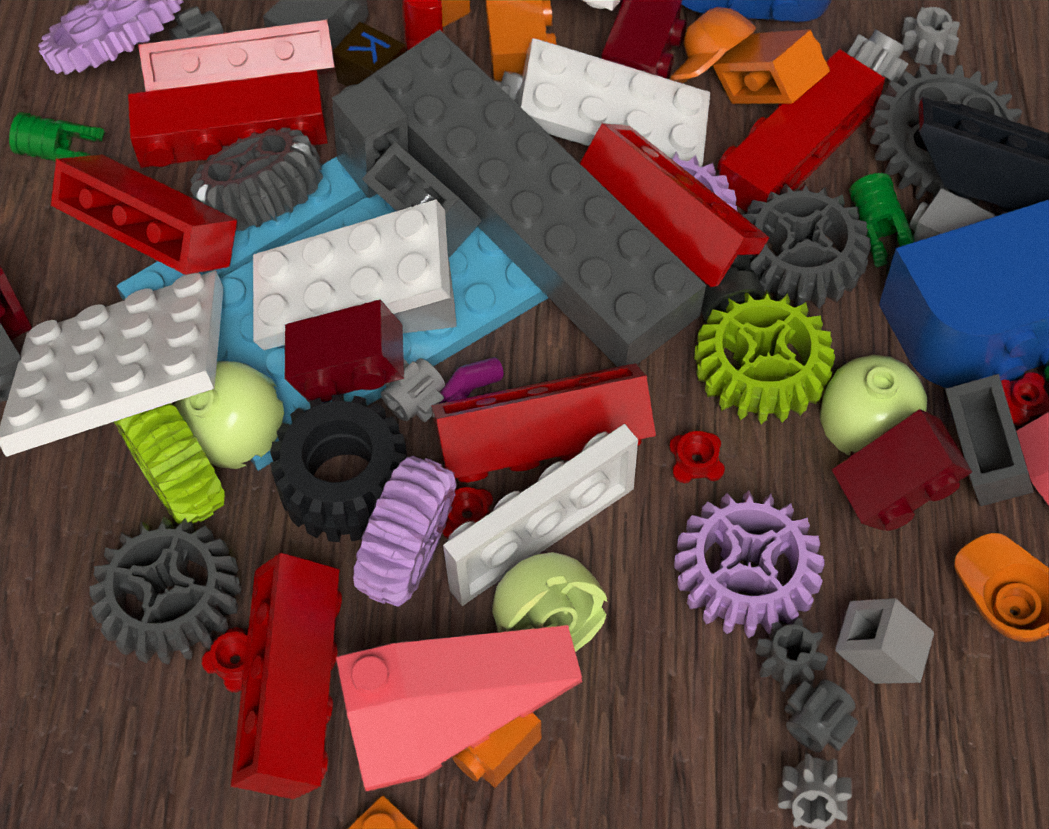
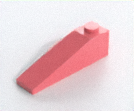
(438, 696)

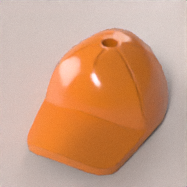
(710, 39)
(1005, 579)

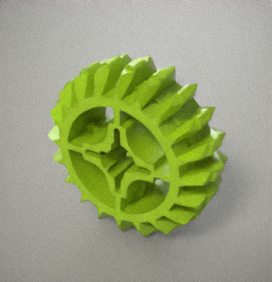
(769, 382)
(173, 463)

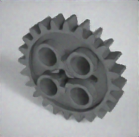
(898, 121)

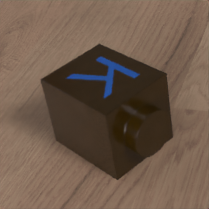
(364, 53)

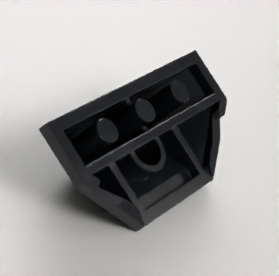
(985, 154)

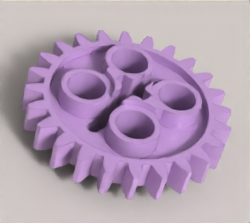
(102, 31)

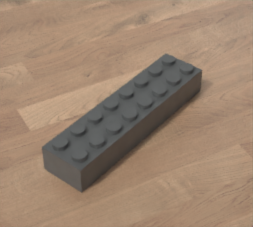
(541, 204)

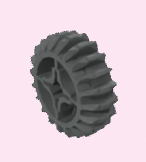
(259, 176)
(806, 260)
(152, 564)

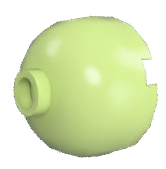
(868, 400)
(234, 417)
(550, 593)

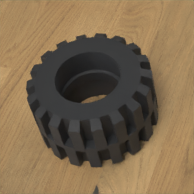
(325, 433)

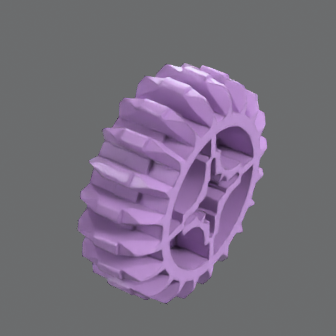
(404, 530)
(774, 535)

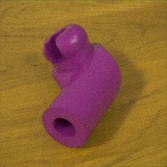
(470, 377)

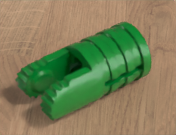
(48, 137)
(882, 212)

